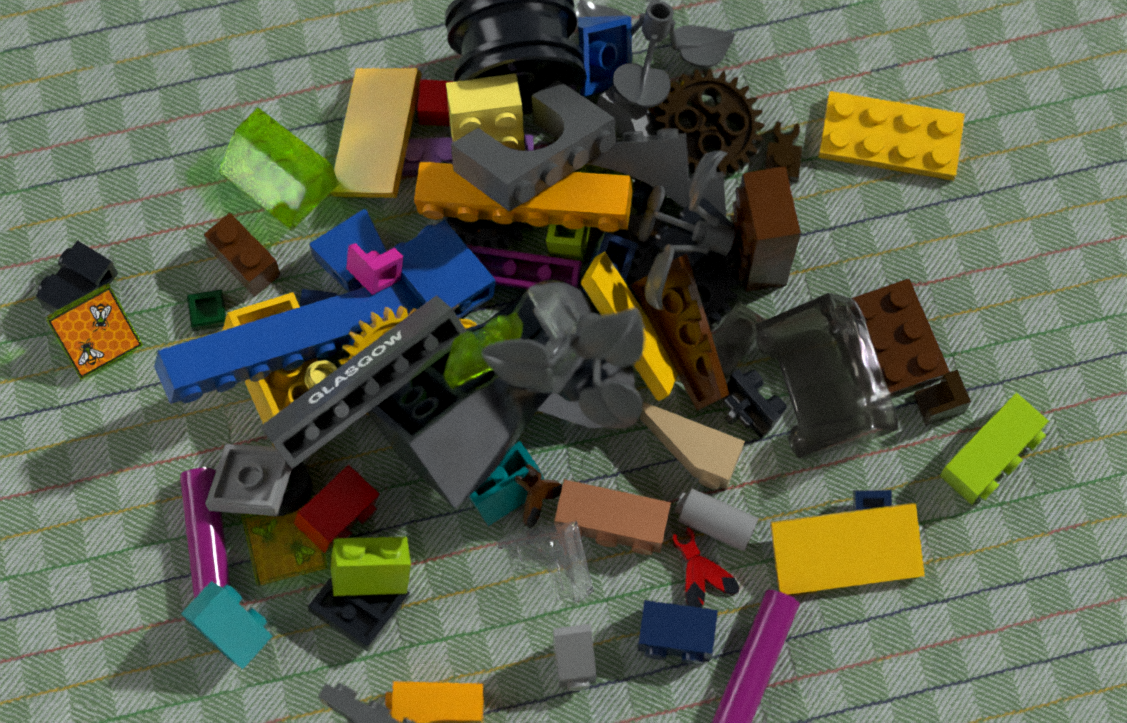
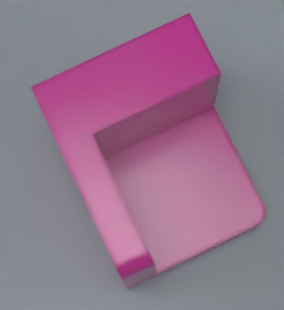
(374, 270)

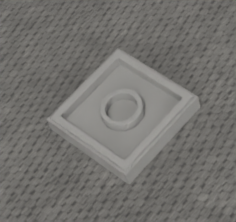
(249, 480)

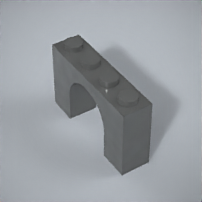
(519, 175)

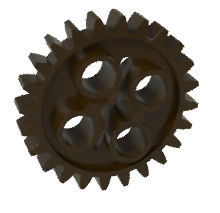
(729, 105)

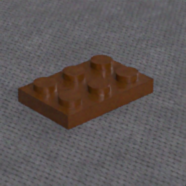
(902, 337)

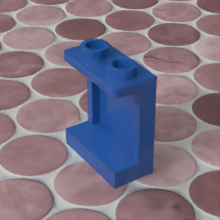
(444, 266)

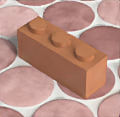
(614, 516)

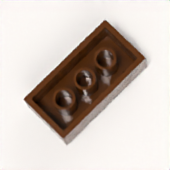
(764, 229)

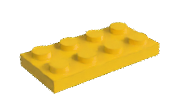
(891, 135)

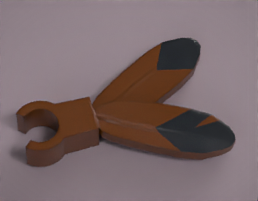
(537, 490)

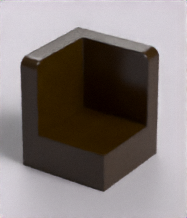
(943, 399)

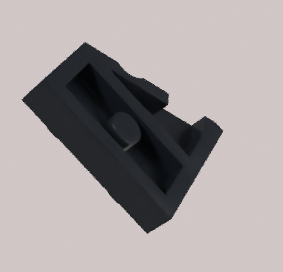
(357, 616)

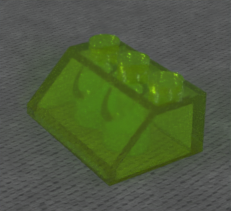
(277, 169)

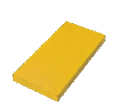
(376, 132)
(613, 296)
(847, 549)

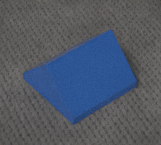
(605, 47)

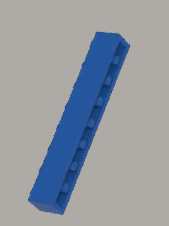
(272, 343)

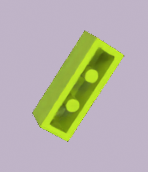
(995, 449)

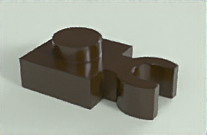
(784, 152)

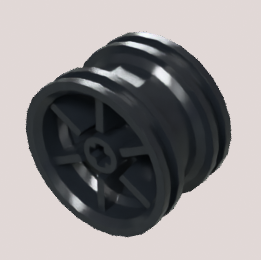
(516, 39)

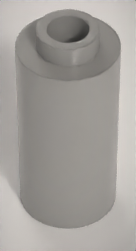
(716, 518)

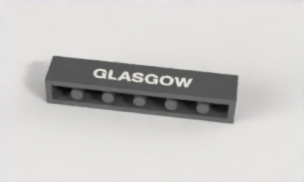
(363, 381)

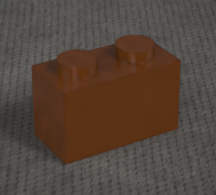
(242, 254)

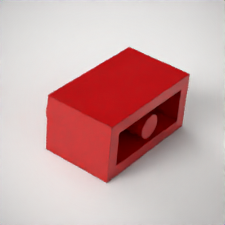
(337, 509)

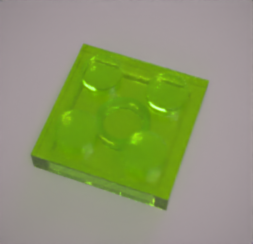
(466, 351)

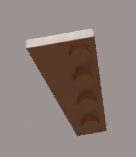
(686, 334)

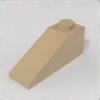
(700, 449)

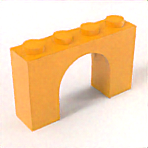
(436, 702)

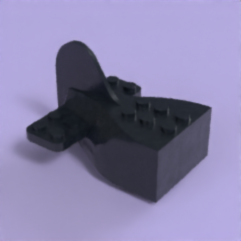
(467, 431)

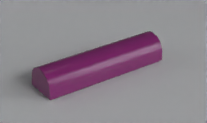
(525, 269)
(203, 531)
(757, 658)

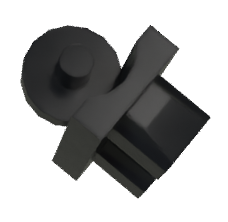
(749, 405)

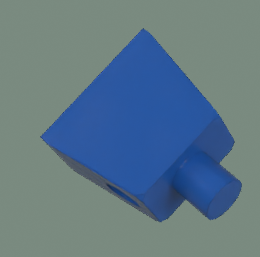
(332, 247)

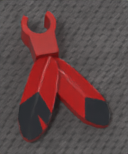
(702, 569)

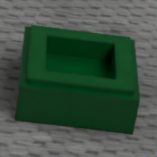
(206, 310)

